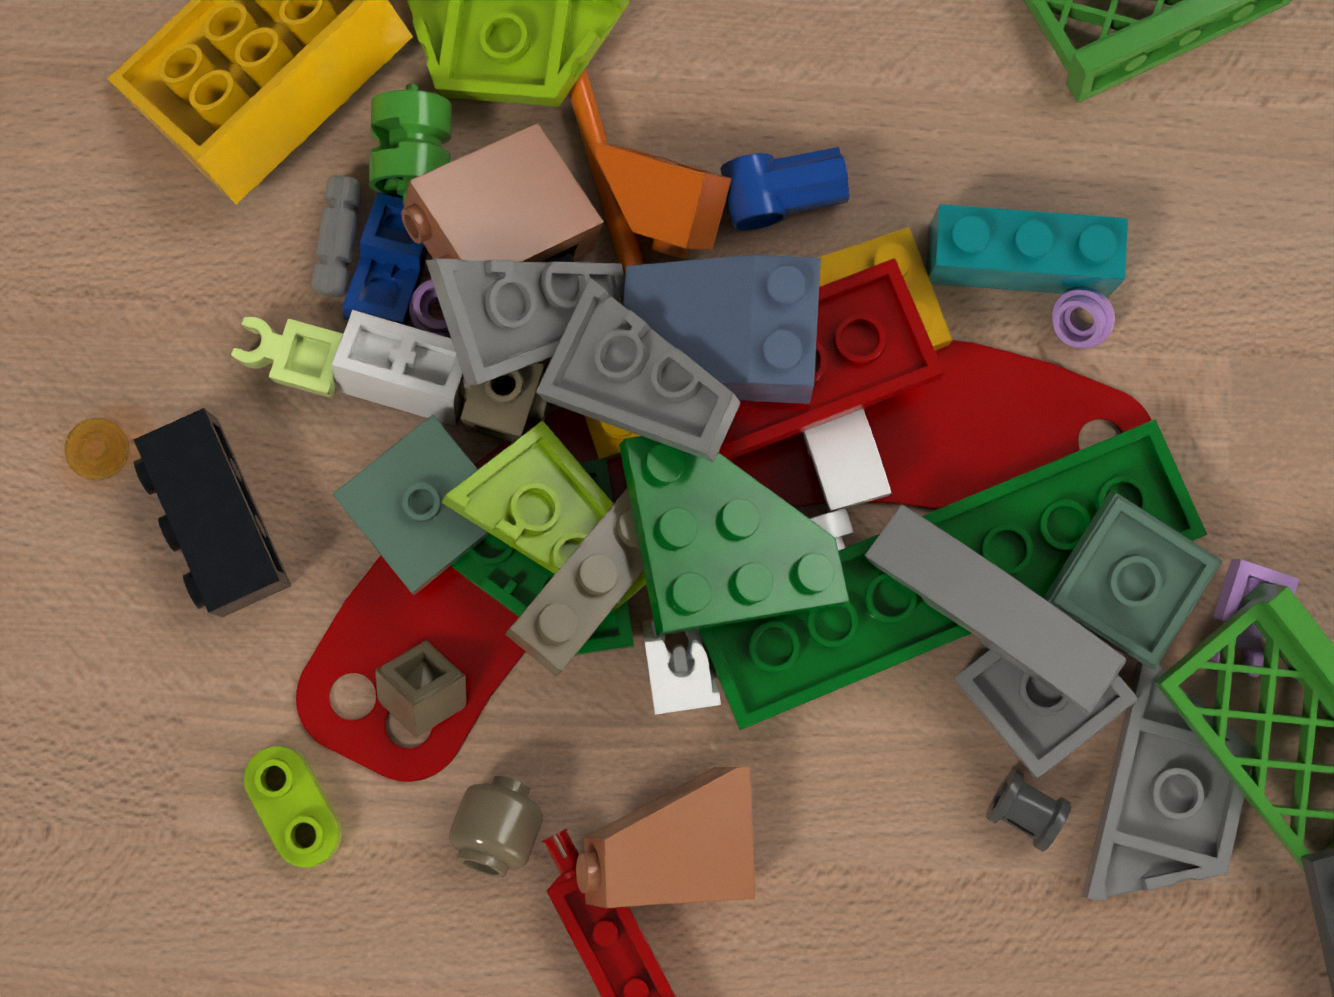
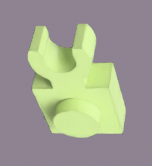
(299, 356)

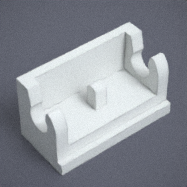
(399, 367)
(680, 677)

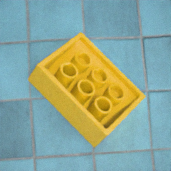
(255, 78)

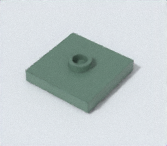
(401, 506)
(1132, 580)

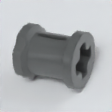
(1028, 810)

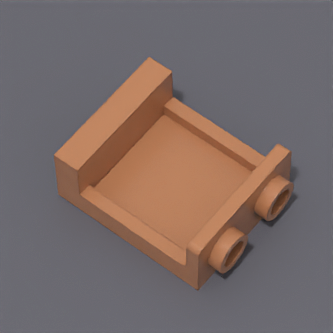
(502, 204)

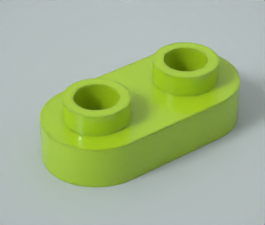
(295, 803)

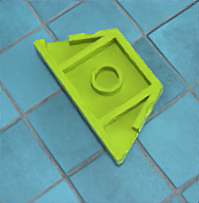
(511, 47)

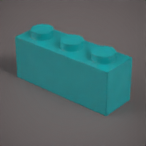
(1025, 250)

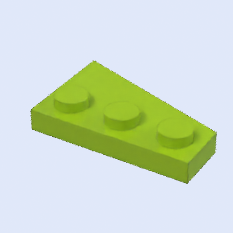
(536, 501)

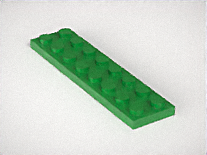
(1017, 525)

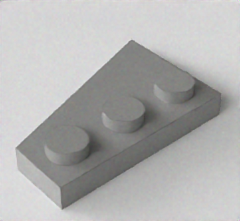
(512, 311)
(635, 379)

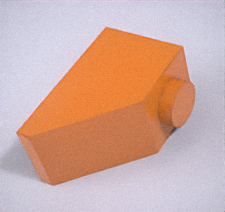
(665, 198)

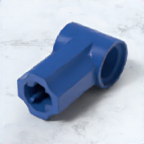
(771, 188)

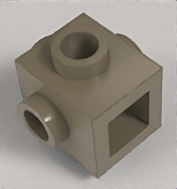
(507, 415)

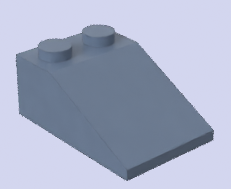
(737, 319)

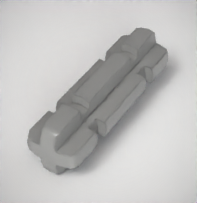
(336, 236)

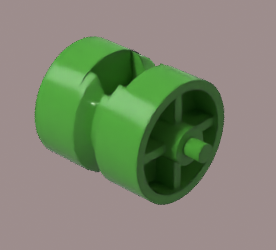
(410, 138)

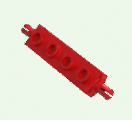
(604, 937)

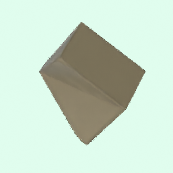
(421, 688)

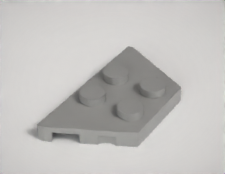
(1166, 803)

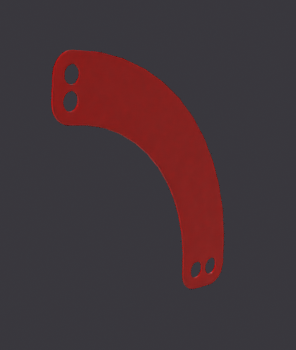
(937, 444)

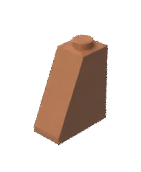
(676, 848)

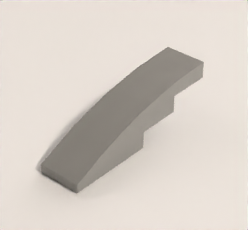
(996, 609)

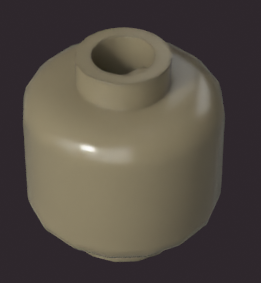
(496, 827)

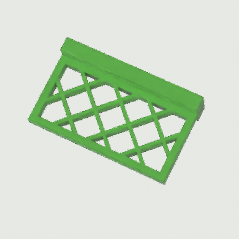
(1138, 43)
(1310, 658)

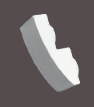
(847, 461)

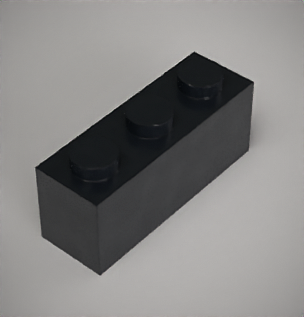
(209, 514)

